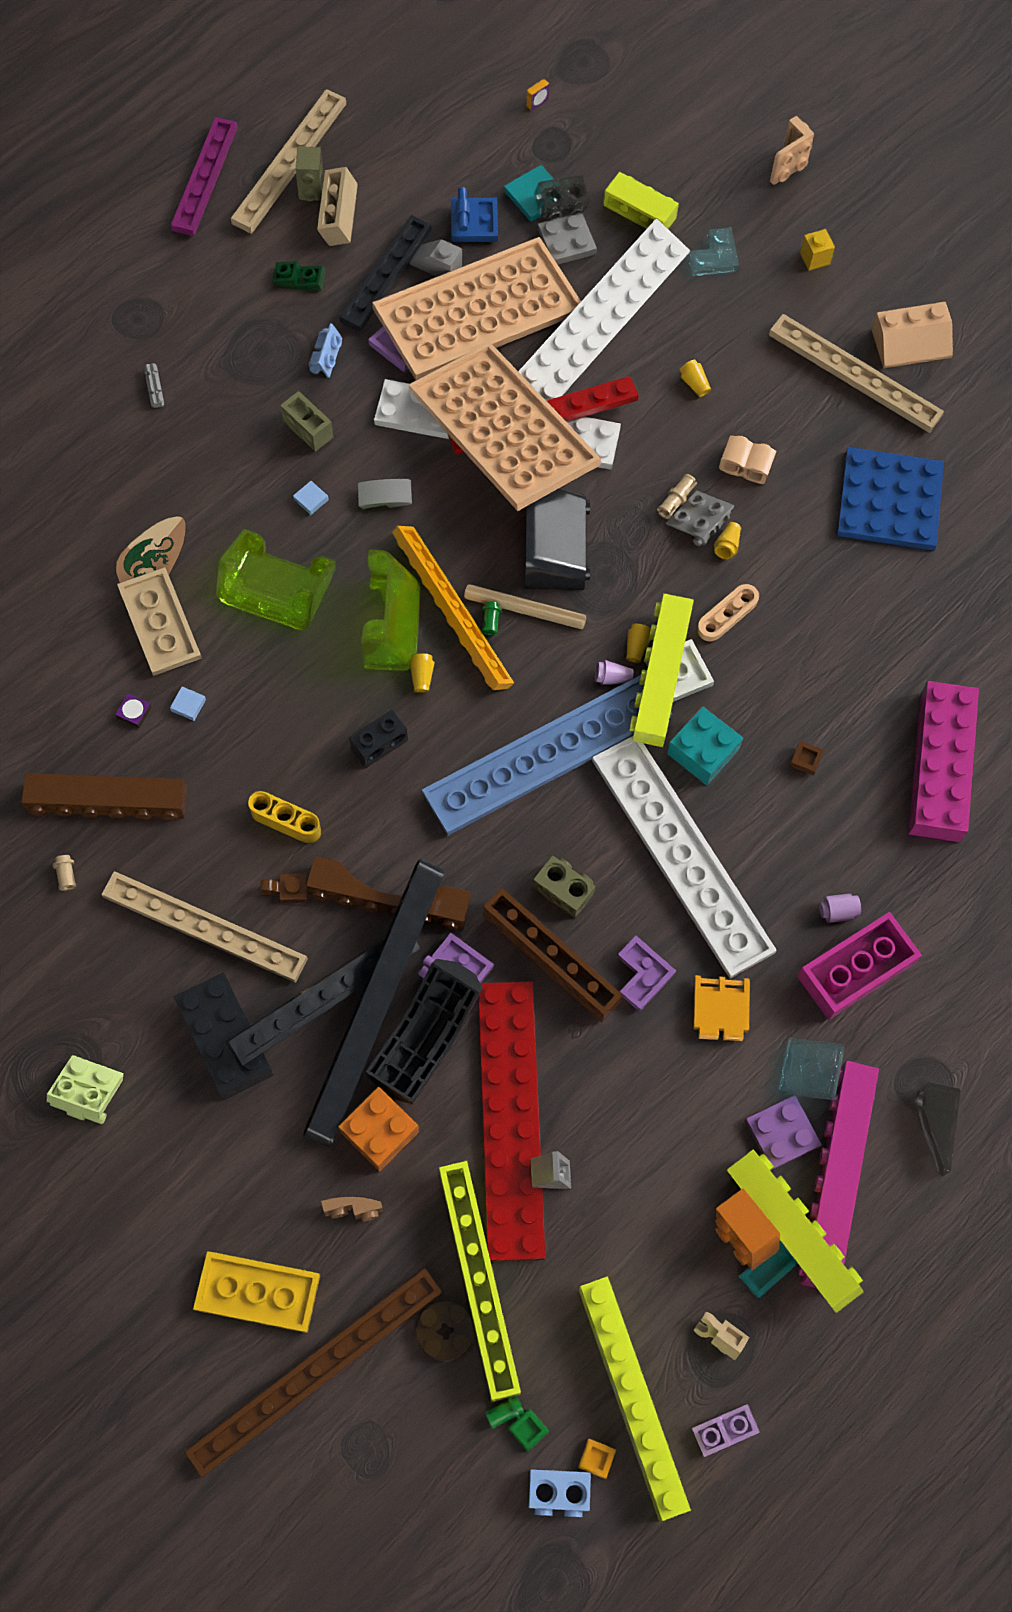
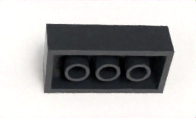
(212, 1019)

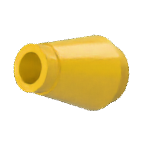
(695, 377)
(727, 543)
(637, 642)
(421, 671)

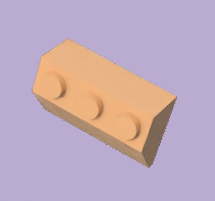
(913, 335)

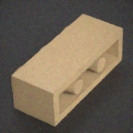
(337, 206)

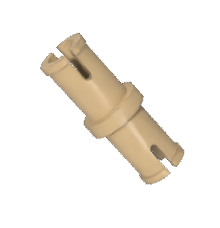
(676, 496)

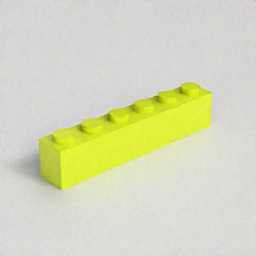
(662, 671)
(797, 1233)

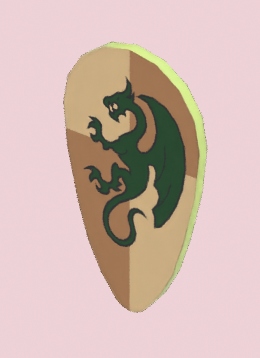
(152, 550)

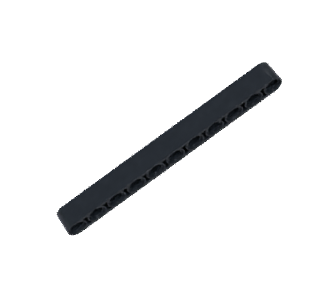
(373, 1004)

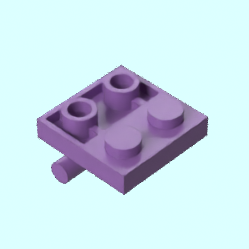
(456, 950)

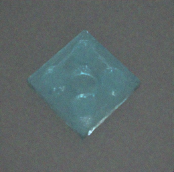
(811, 1068)

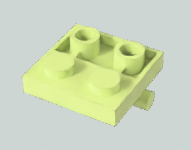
(84, 1089)

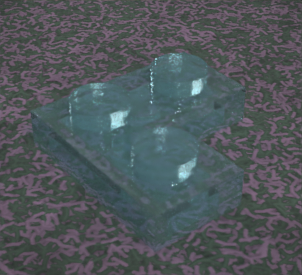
(719, 258)

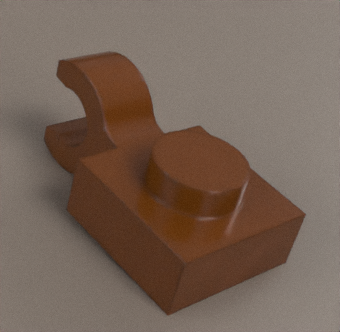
(290, 888)

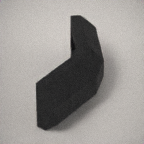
(426, 1030)

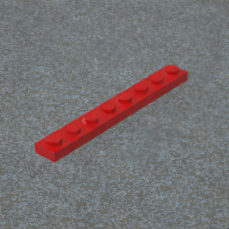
(588, 401)

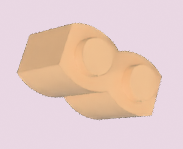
(747, 459)

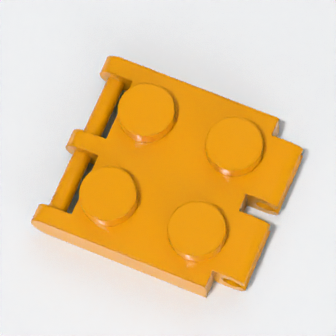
(721, 1008)

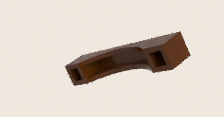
(332, 881)

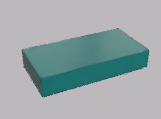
(768, 1272)

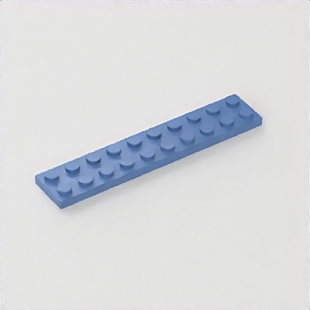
(534, 759)

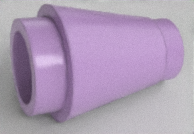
(612, 673)

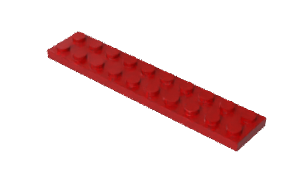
(510, 1121)

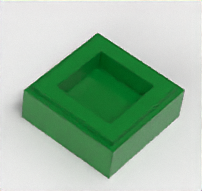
(528, 1430)

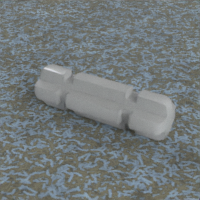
(154, 385)

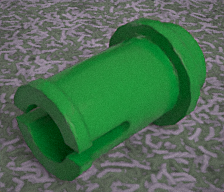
(491, 615)
(504, 1412)

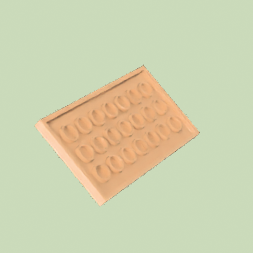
(477, 305)
(504, 426)

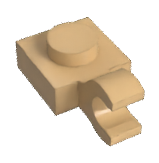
(725, 1336)

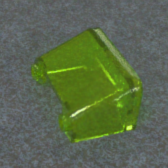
(271, 584)
(392, 641)

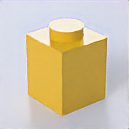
(817, 249)

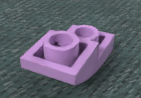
(725, 1430)

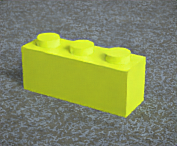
(639, 202)

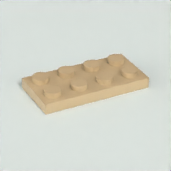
(159, 621)

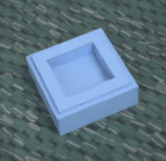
(310, 497)
(188, 703)

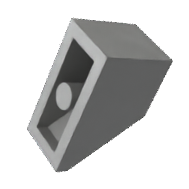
(437, 258)

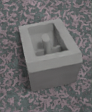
(551, 1171)

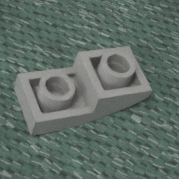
(384, 492)

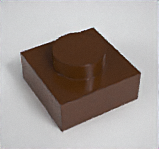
(807, 758)

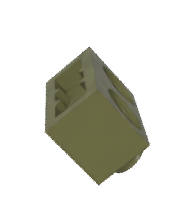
(309, 173)
(307, 421)
(558, 891)

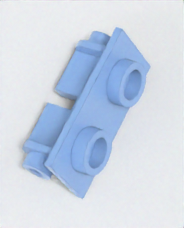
(329, 343)

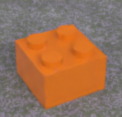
(379, 1129)
(747, 1230)

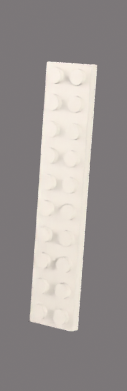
(604, 311)
(404, 412)
(684, 856)

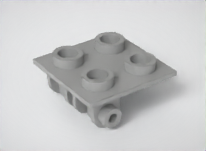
(701, 516)

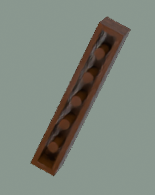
(104, 796)
(552, 955)

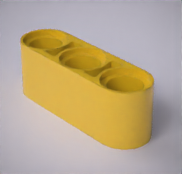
(278, 807)

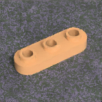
(731, 604)

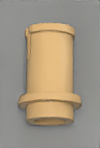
(63, 866)

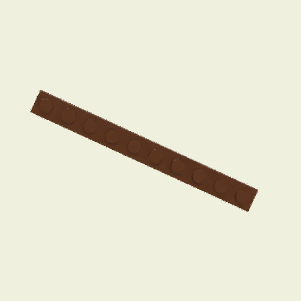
(313, 1373)

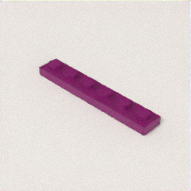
(204, 176)

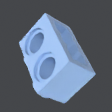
(559, 1482)

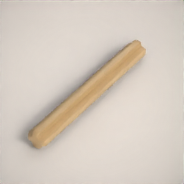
(526, 606)

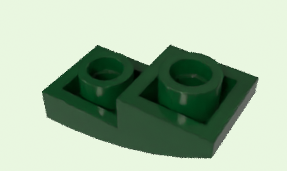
(293, 276)

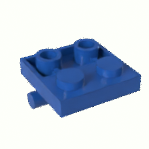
(473, 218)

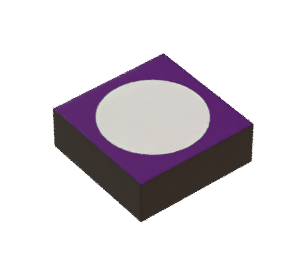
(133, 710)

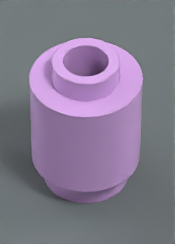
(840, 908)

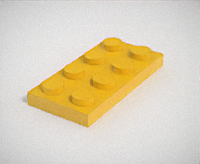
(257, 1292)

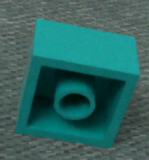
(704, 745)

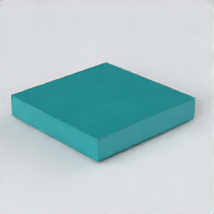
(522, 191)

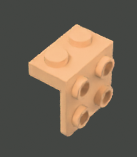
(795, 151)

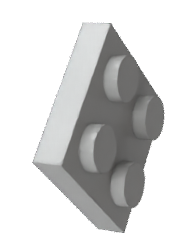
(567, 238)

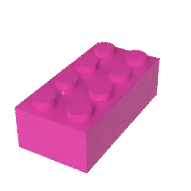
(859, 965)

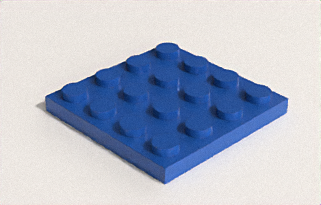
(890, 498)

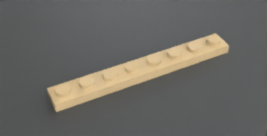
(283, 166)
(856, 373)
(205, 927)

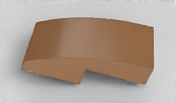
(363, 1208)

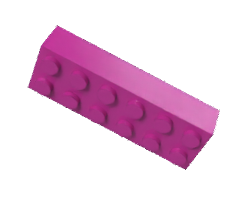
(944, 761)

